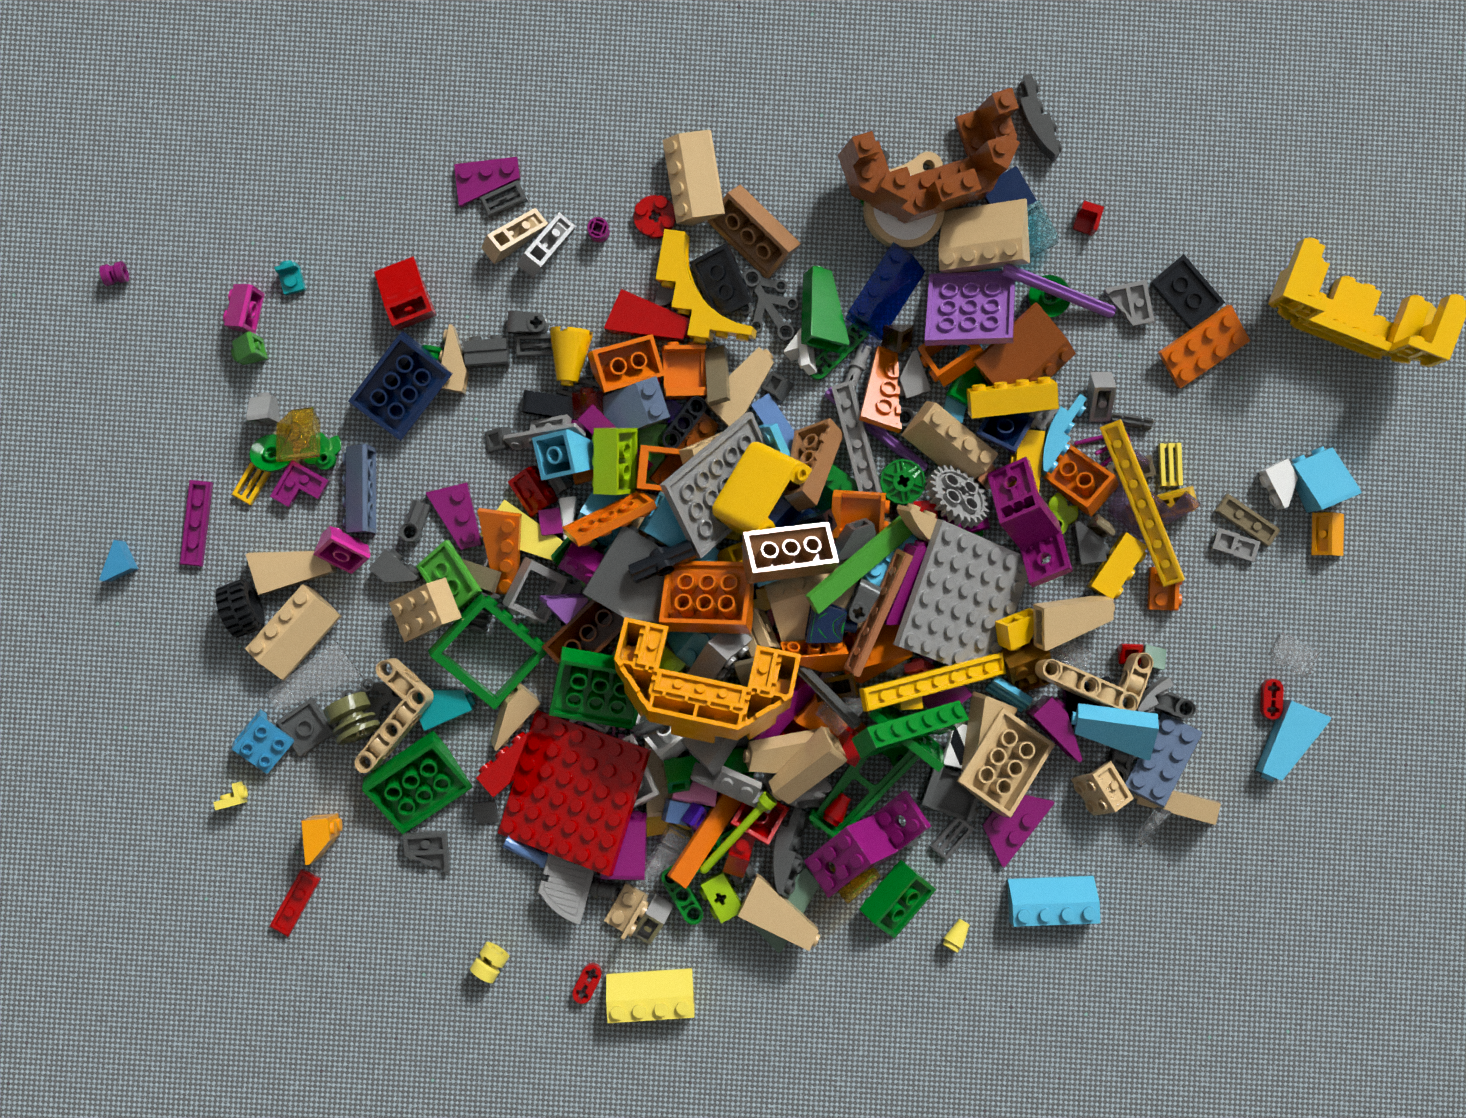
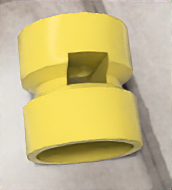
(484, 968)

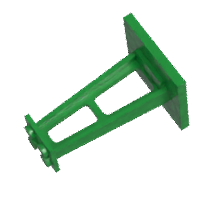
(921, 747)

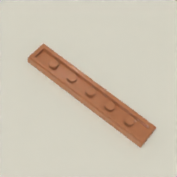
(878, 613)

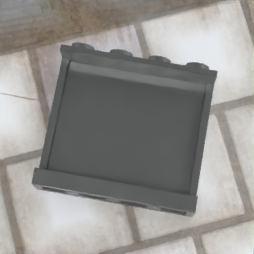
(614, 585)

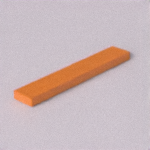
(703, 840)

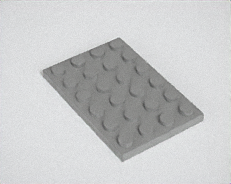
(700, 480)

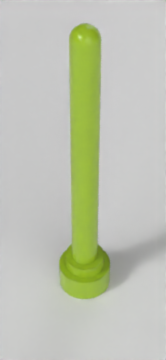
(765, 803)

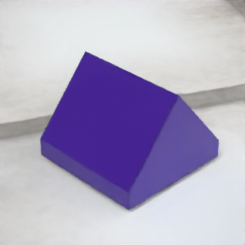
(694, 816)

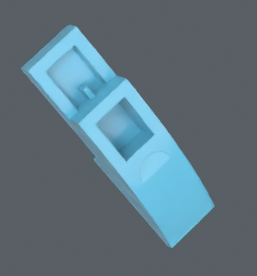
(1055, 438)

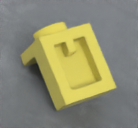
(240, 794)

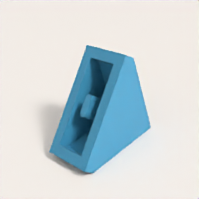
(118, 563)

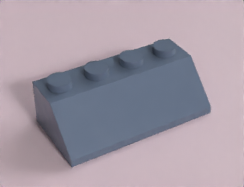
(360, 489)

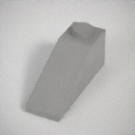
(545, 245)

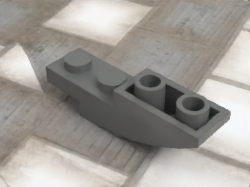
(1038, 126)
(786, 860)

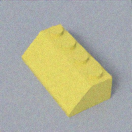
(650, 995)

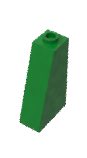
(821, 312)

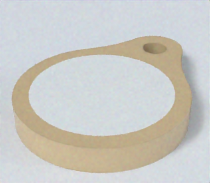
(912, 234)

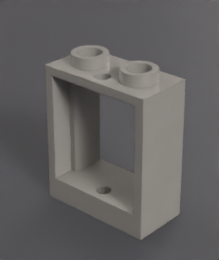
(555, 587)

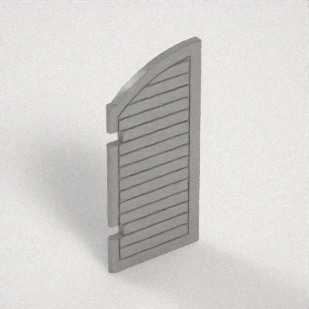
(566, 887)

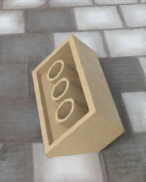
(693, 177)
(948, 441)
(293, 632)

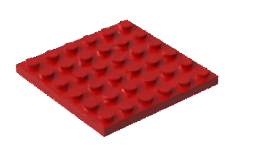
(574, 792)

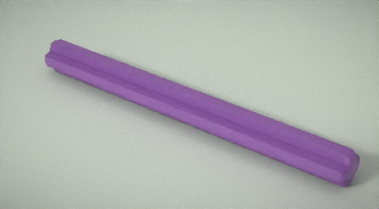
(1058, 290)
(887, 439)

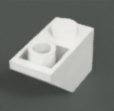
(1280, 483)

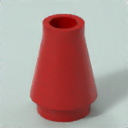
(837, 809)

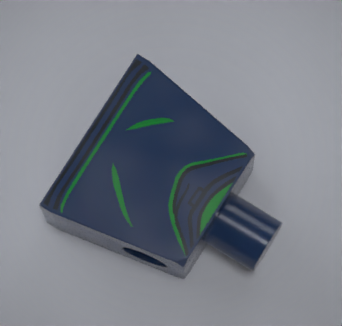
(828, 625)

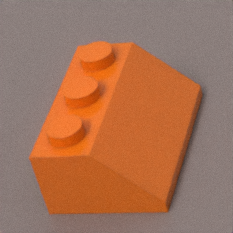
(625, 363)

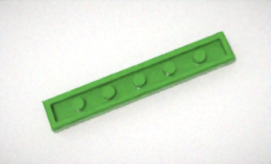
(858, 565)

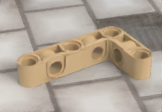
(1100, 691)
(404, 716)

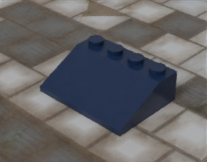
(400, 386)

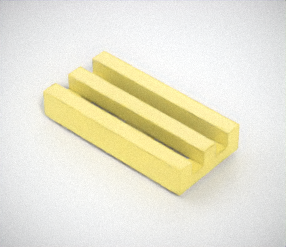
(1178, 459)

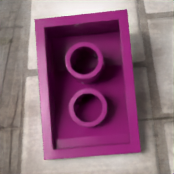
(1055, 723)

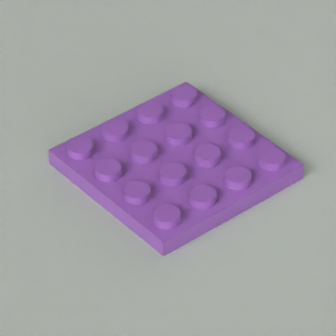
(970, 308)

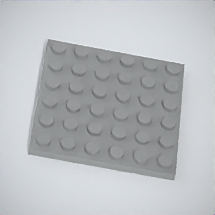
(960, 595)

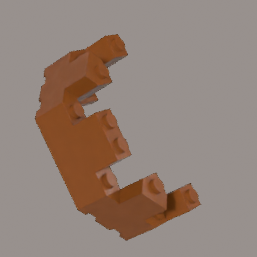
(989, 147)

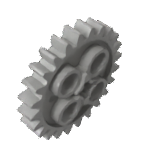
(957, 496)

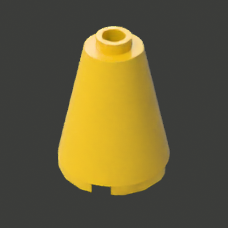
(569, 352)

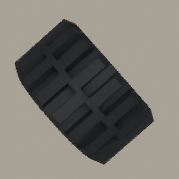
(240, 608)

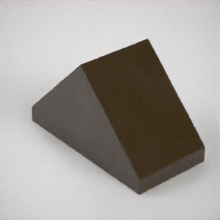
(897, 337)
(842, 685)

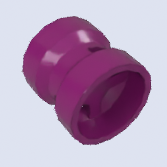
(598, 234)
(114, 273)

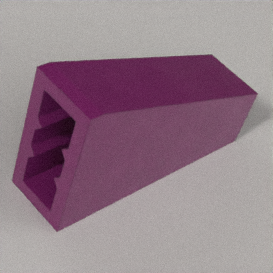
(902, 597)
(801, 695)

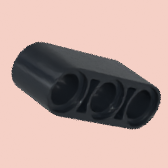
(546, 404)
(688, 416)

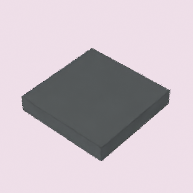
(306, 726)

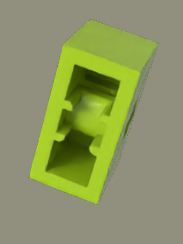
(720, 884)

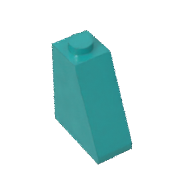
(446, 706)

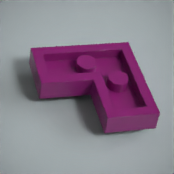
(298, 478)

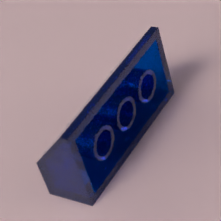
(886, 291)

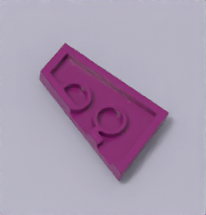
(483, 177)
(458, 514)

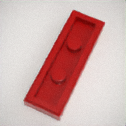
(295, 902)

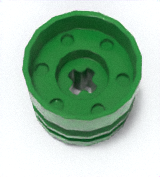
(898, 493)

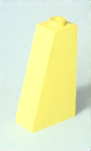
(531, 536)

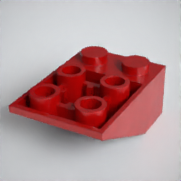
(404, 294)
(500, 773)

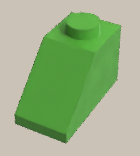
(248, 349)

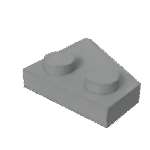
(1133, 302)

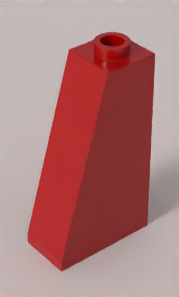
(640, 318)

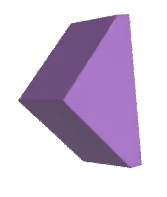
(564, 605)

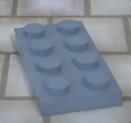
(1171, 753)

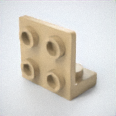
(1102, 790)
(626, 908)

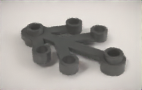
(766, 301)
(378, 703)

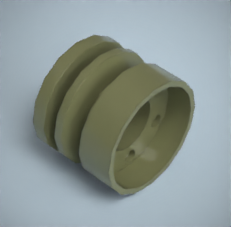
(350, 715)

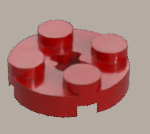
(654, 204)

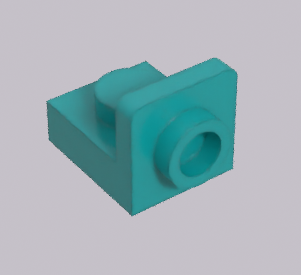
(290, 277)

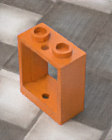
(953, 369)
(644, 451)

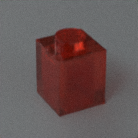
(584, 398)

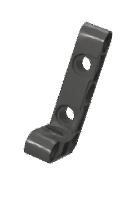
(1168, 704)

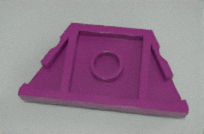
(1008, 833)

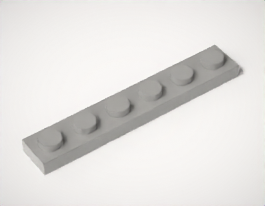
(856, 437)

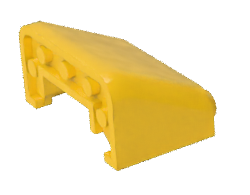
(756, 488)

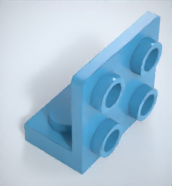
(262, 742)

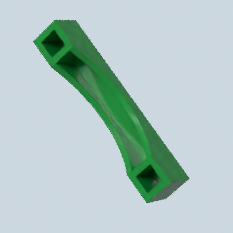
(900, 730)

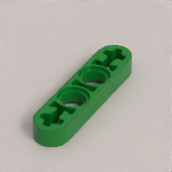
(842, 355)

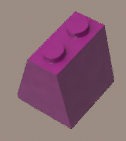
(633, 852)

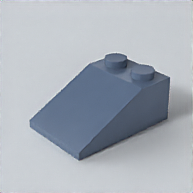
(637, 405)

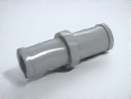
(858, 364)

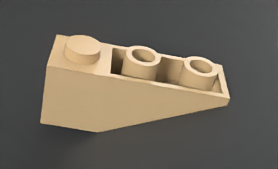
(453, 359)
(512, 714)

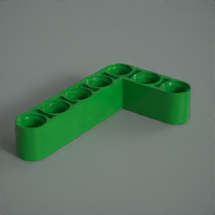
(691, 901)

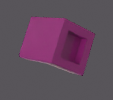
(550, 522)

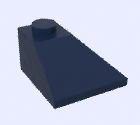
(1005, 430)

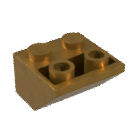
(1021, 666)

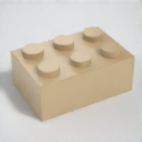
(425, 610)

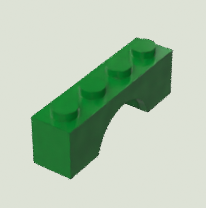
(679, 770)

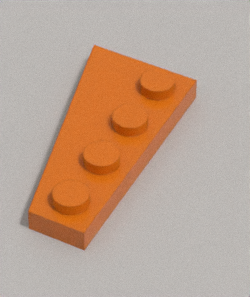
(502, 543)

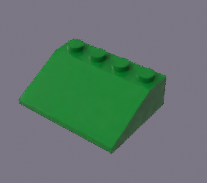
(591, 690)
(416, 783)

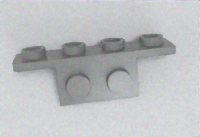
(541, 427)
(729, 783)

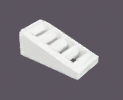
(568, 509)

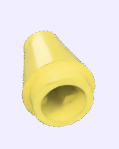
(956, 936)

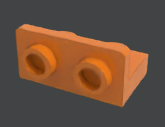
(1162, 597)

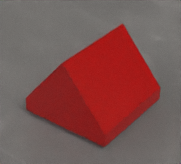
(1125, 650)

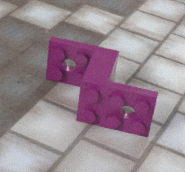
(1029, 522)
(867, 843)

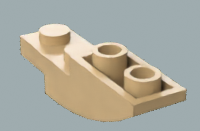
(918, 522)

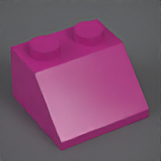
(243, 308)
(342, 550)

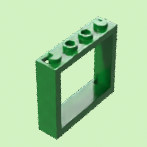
(462, 675)

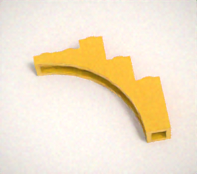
(675, 271)

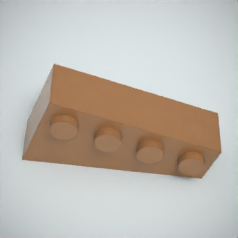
(816, 448)

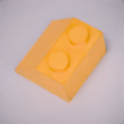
(319, 834)

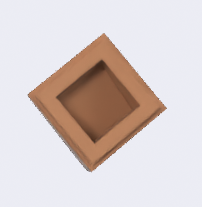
(983, 478)

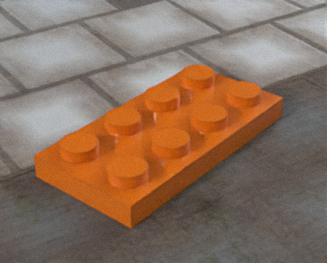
(1204, 346)
(609, 518)

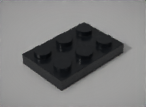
(721, 280)
(1187, 292)

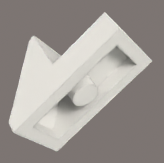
(802, 353)

